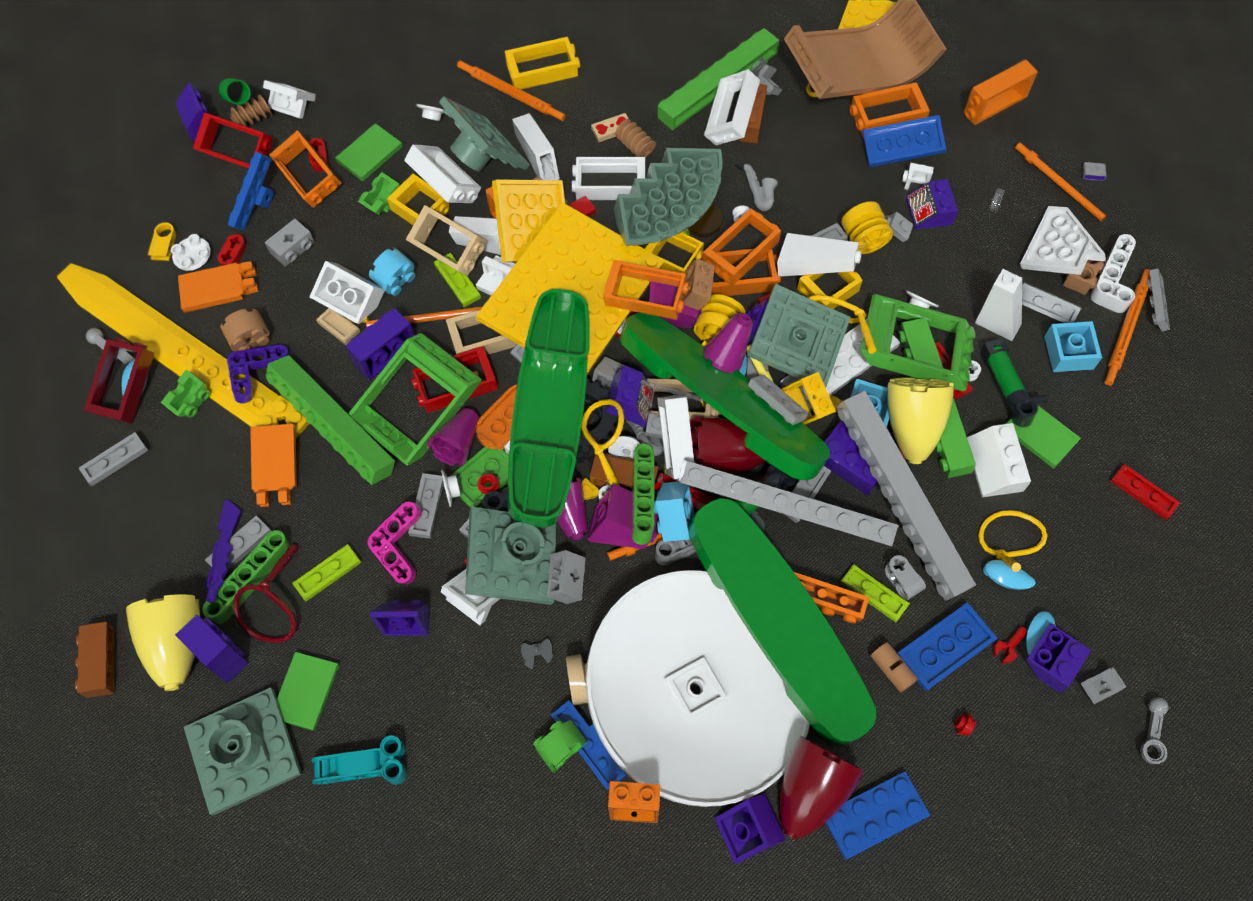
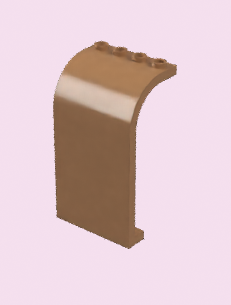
(870, 56)

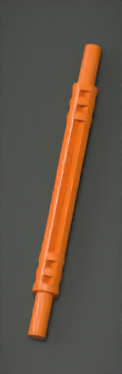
(511, 90)
(1127, 329)

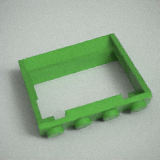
(881, 323)
(437, 365)

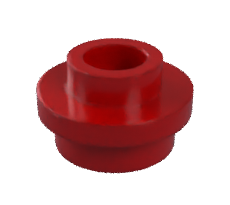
(488, 478)
(964, 724)

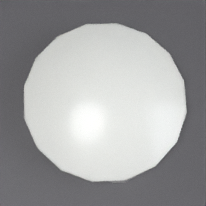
(191, 253)

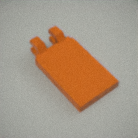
(216, 286)
(273, 462)

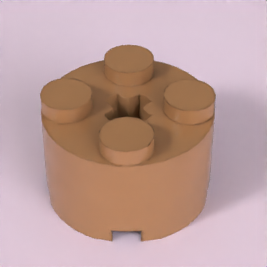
(245, 330)

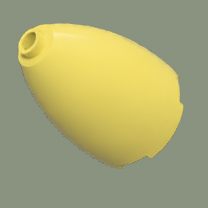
(918, 414)
(154, 638)

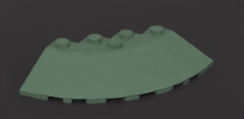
(670, 196)

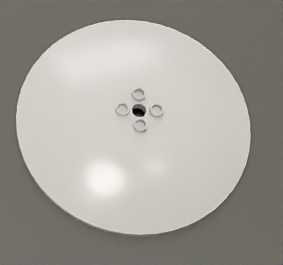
(640, 699)

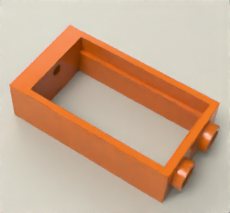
(910, 92)
(1000, 92)
(282, 157)
(724, 268)
(649, 274)
(747, 286)
(634, 797)

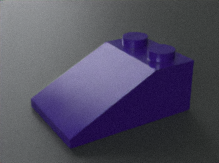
(402, 618)

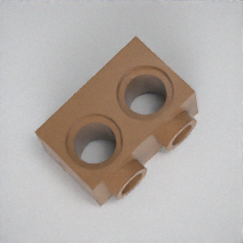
(1087, 279)
(700, 281)

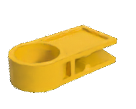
(161, 246)

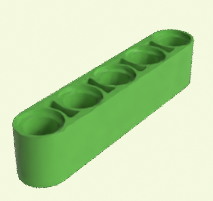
(643, 494)
(249, 566)

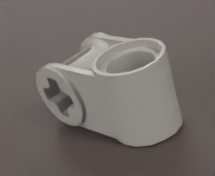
(678, 550)
(905, 578)

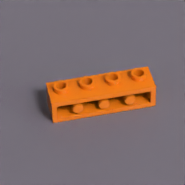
(835, 599)

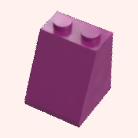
(665, 295)
(613, 519)

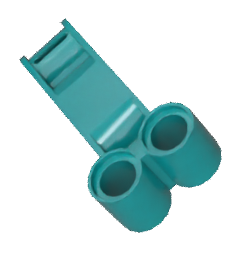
(361, 764)

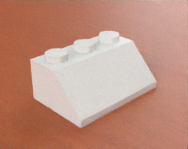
(345, 291)
(999, 461)

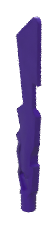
(221, 550)

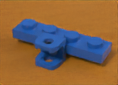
(251, 192)
(594, 751)

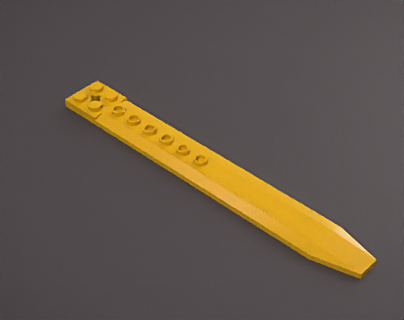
(175, 347)

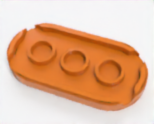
(495, 424)

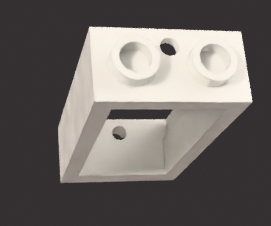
(717, 129)
(605, 165)
(442, 174)
(675, 433)

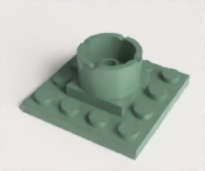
(479, 139)
(798, 335)
(508, 557)
(242, 751)

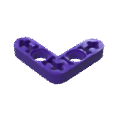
(243, 367)

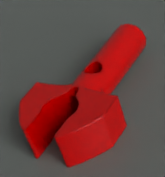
(1010, 645)

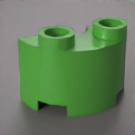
(377, 197)
(187, 396)
(559, 744)

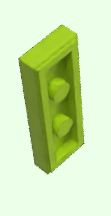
(458, 282)
(326, 572)
(880, 596)

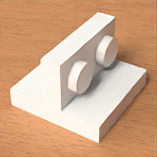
(287, 98)
(494, 274)
(473, 606)

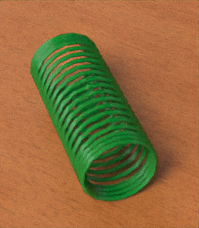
(245, 91)

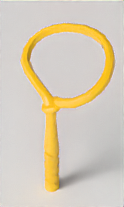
(858, 312)
(599, 448)
(1006, 556)

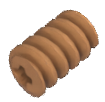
(250, 111)
(635, 138)

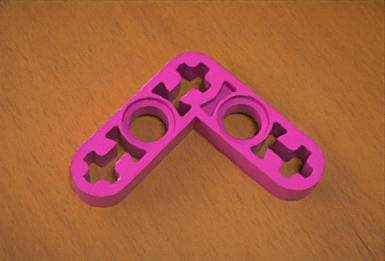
(388, 545)

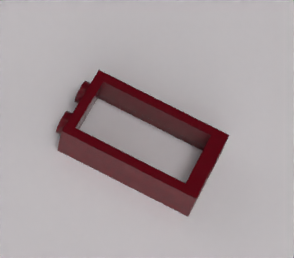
(134, 385)

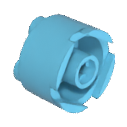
(392, 271)

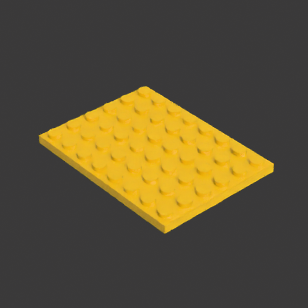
(571, 256)

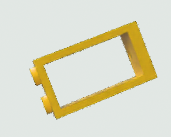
(546, 74)

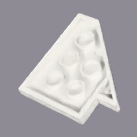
(1061, 244)

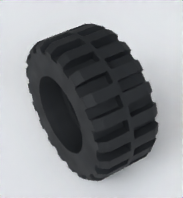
(607, 424)

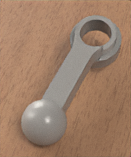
(95, 336)
(1158, 708)

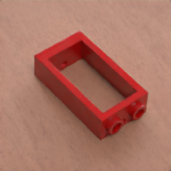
(208, 131)
(466, 358)

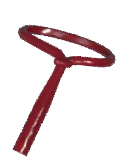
(264, 586)

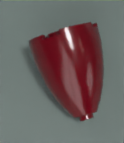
(721, 445)
(814, 788)

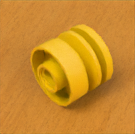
(867, 226)
(715, 316)

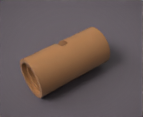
(894, 667)

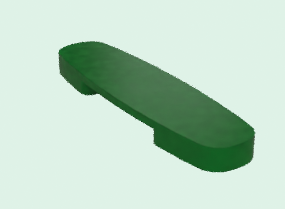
(673, 353)
(548, 408)
(783, 622)

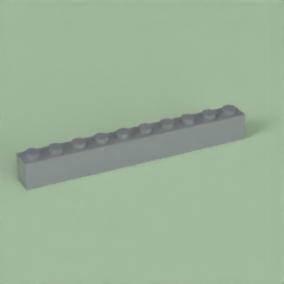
(905, 496)
(787, 503)

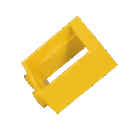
(407, 191)
(682, 241)
(809, 288)
(814, 387)

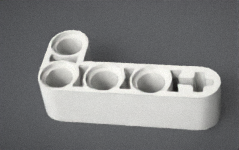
(1108, 290)

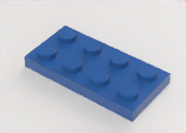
(904, 141)
(947, 646)
(876, 815)

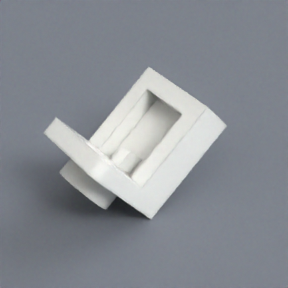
(917, 174)

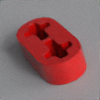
(322, 152)
(229, 250)

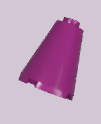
(730, 344)
(455, 438)
(573, 519)

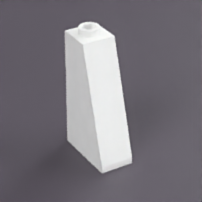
(536, 147)
(483, 227)
(816, 255)
(1003, 306)

